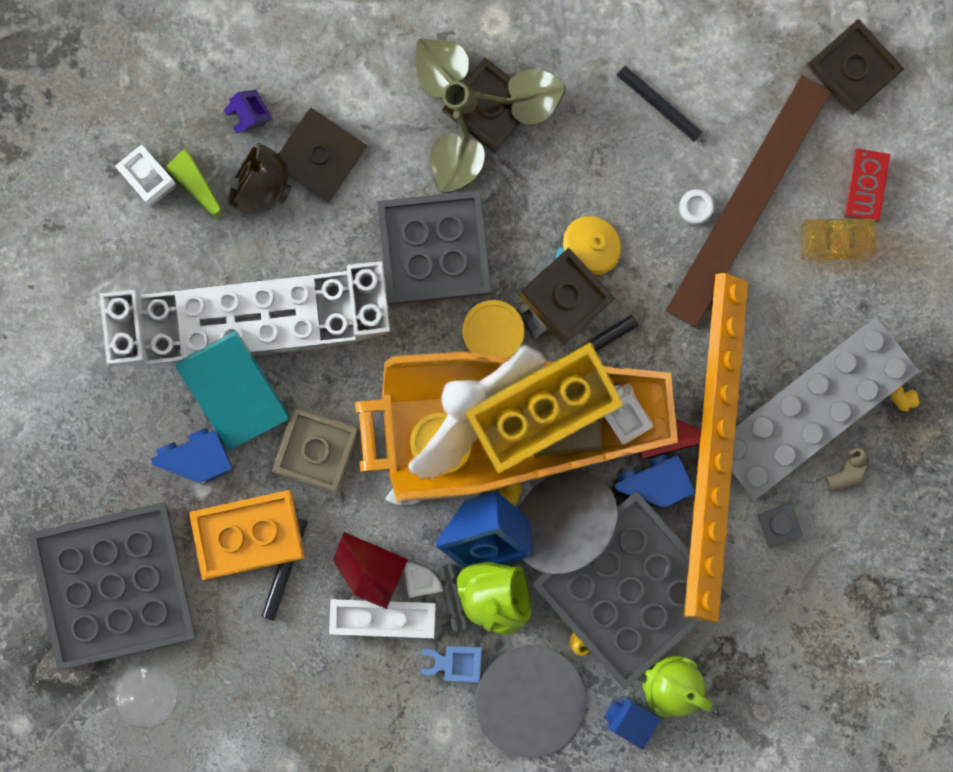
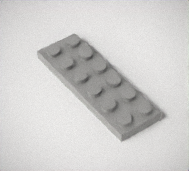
(818, 407)

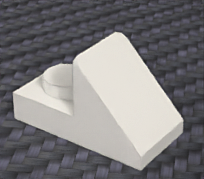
(146, 176)

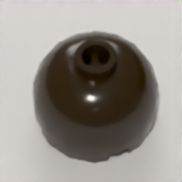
(260, 181)

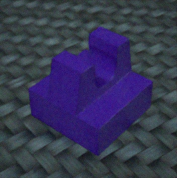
(249, 109)

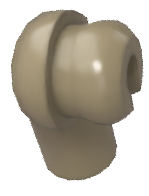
(853, 471)

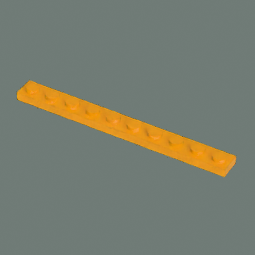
(716, 449)

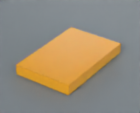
(247, 535)

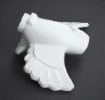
(456, 433)

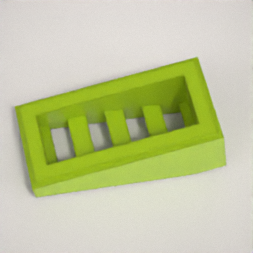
(188, 175)

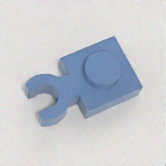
(459, 664)

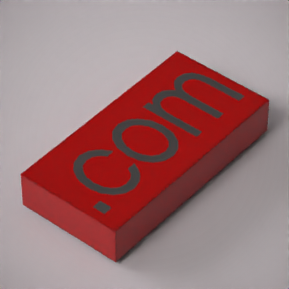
(867, 185)

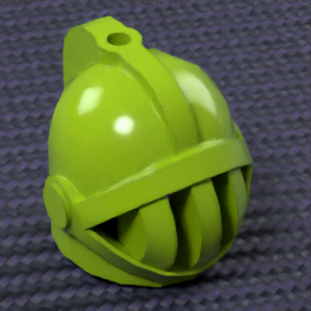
(495, 596)
(675, 687)

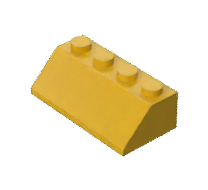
(544, 408)

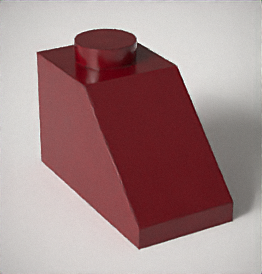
(369, 569)

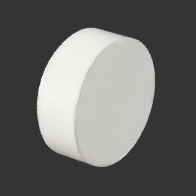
(696, 207)

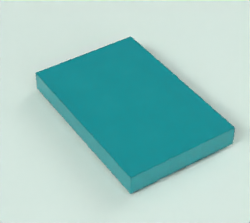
(232, 390)

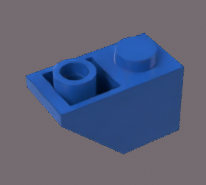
(197, 460)
(659, 485)
(631, 722)

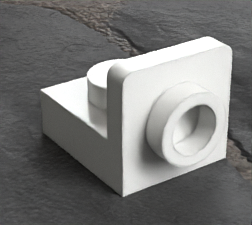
(630, 418)

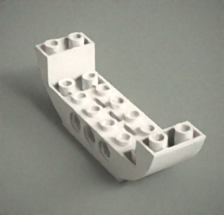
(267, 315)

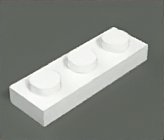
(368, 619)

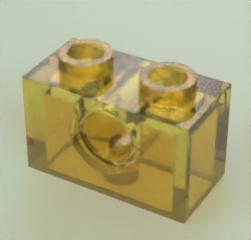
(837, 239)

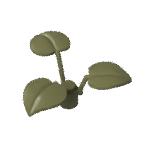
(440, 70)

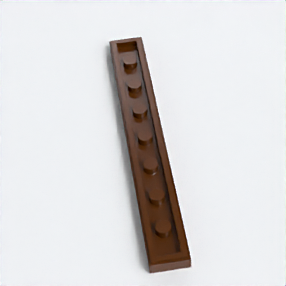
(748, 200)

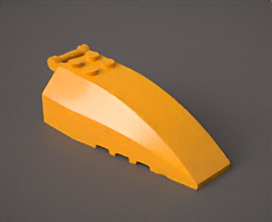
(415, 389)

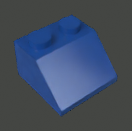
(486, 531)

